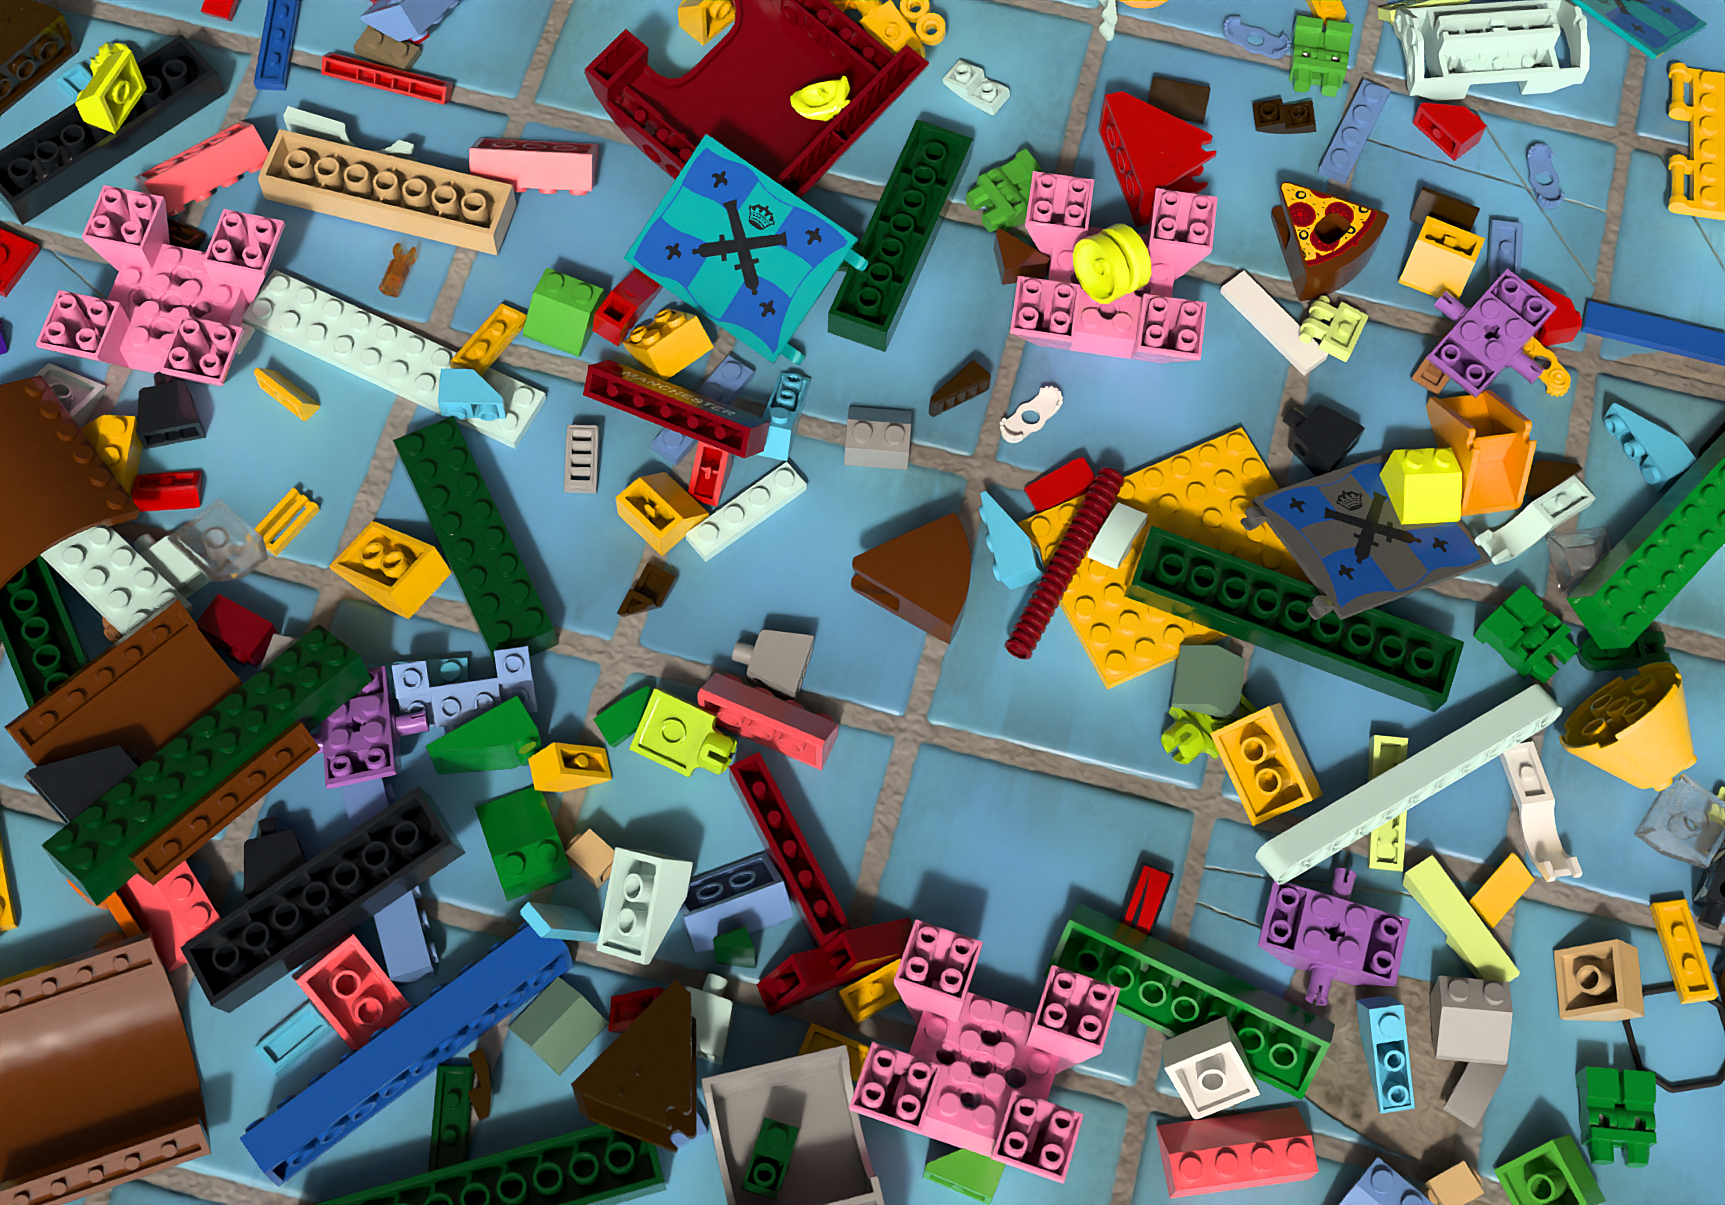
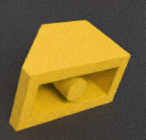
(569, 767)

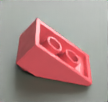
(351, 991)

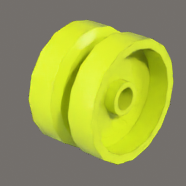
(1112, 263)

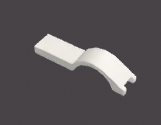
(1537, 812)

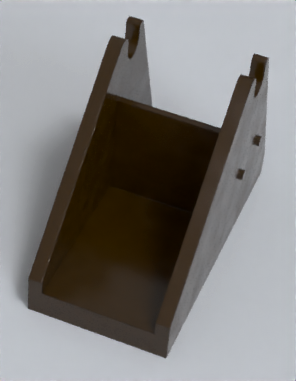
(32, 47)
(647, 1075)

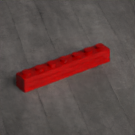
(386, 78)

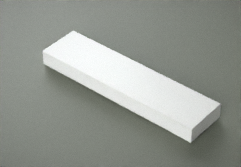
(1272, 322)

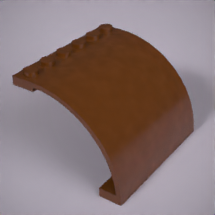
(49, 477)
(142, 699)
(94, 1076)

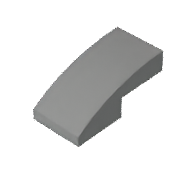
(1474, 1091)

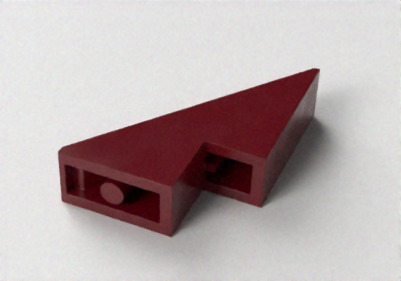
(839, 962)

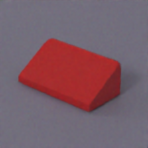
(167, 491)

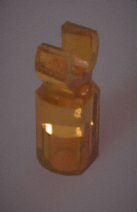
(397, 271)

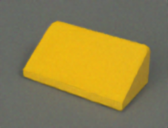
(286, 393)
(1501, 891)

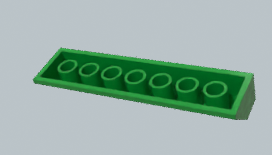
(1183, 993)

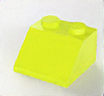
(112, 92)
(1424, 485)

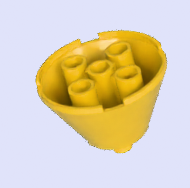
(1635, 728)

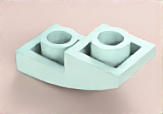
(974, 88)
(1116, 535)

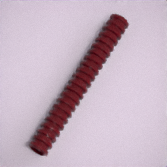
(1064, 563)

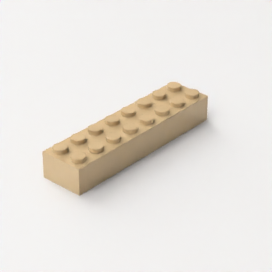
(387, 192)

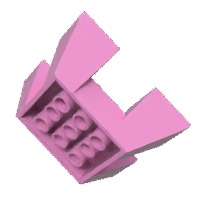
(169, 303)
(1141, 323)
(1027, 1051)

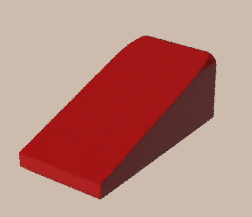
(1060, 485)

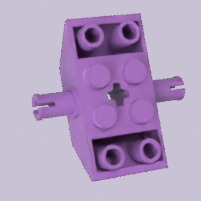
(1509, 316)
(365, 734)
(1366, 939)

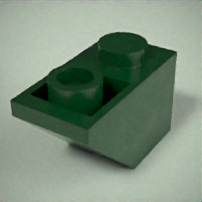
(771, 1159)

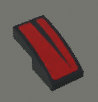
(1146, 898)

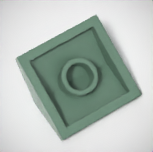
(1208, 681)
(559, 1025)

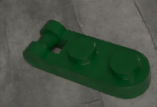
(1634, 656)

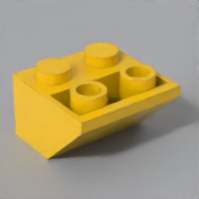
(1441, 259)
(668, 343)
(659, 510)

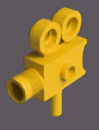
(892, 27)

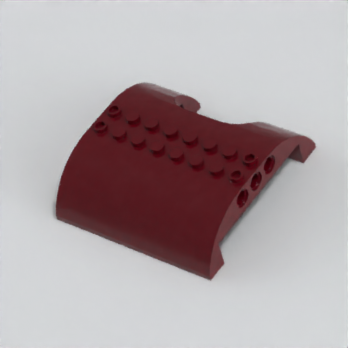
(746, 86)

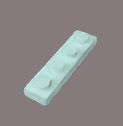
(746, 511)

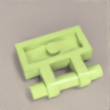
(1341, 334)

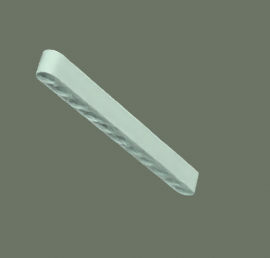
(1407, 784)

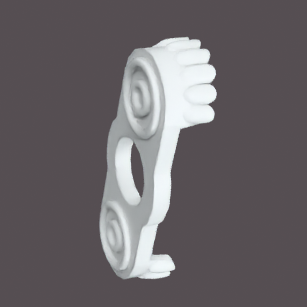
(1045, 404)

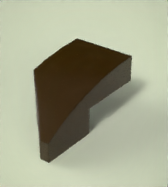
(649, 592)

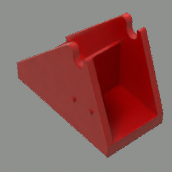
(1151, 151)

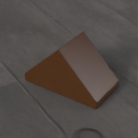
(1018, 259)

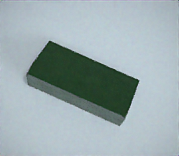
(735, 948)

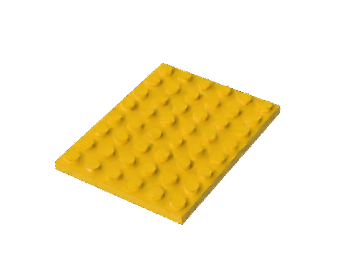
(1190, 495)

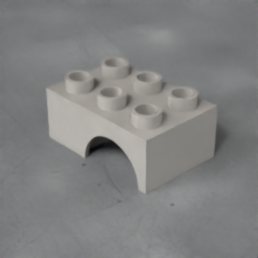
(802, 1092)

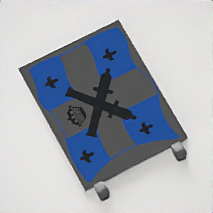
(1354, 544)

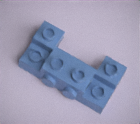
(464, 700)

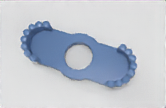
(1238, 33)
(1540, 162)

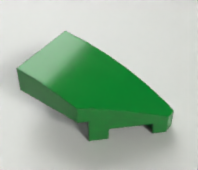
(623, 717)

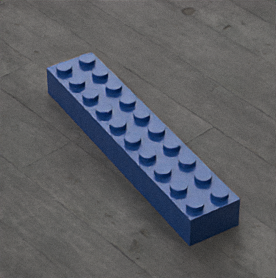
(404, 1053)

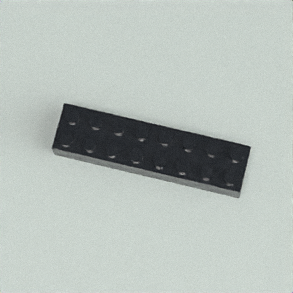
(177, 87)
(322, 900)

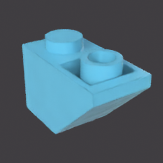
(468, 395)

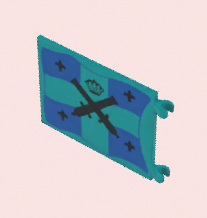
(1646, 24)
(742, 250)

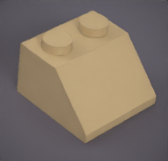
(1599, 982)

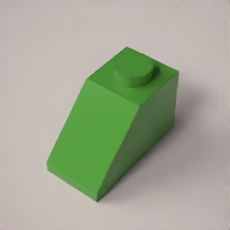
(967, 1174)

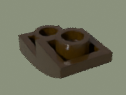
(1284, 119)

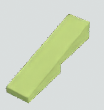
(1387, 842)
(1458, 920)

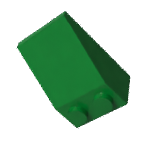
(490, 742)
(523, 843)

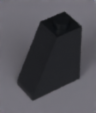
(80, 781)

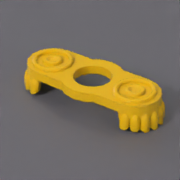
(1555, 377)

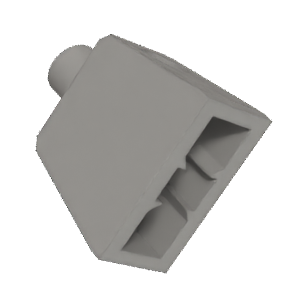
(776, 661)

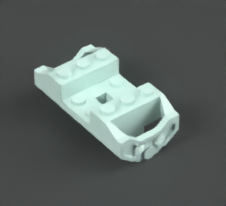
(1491, 46)

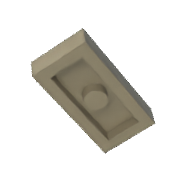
(386, 50)

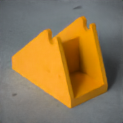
(1490, 447)

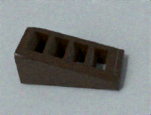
(962, 387)

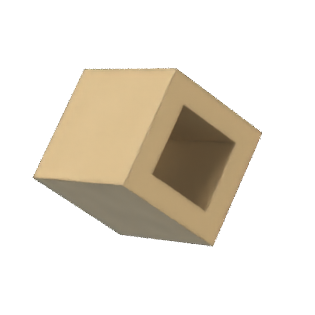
(590, 857)
(1454, 1186)

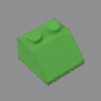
(562, 312)
(1550, 1176)

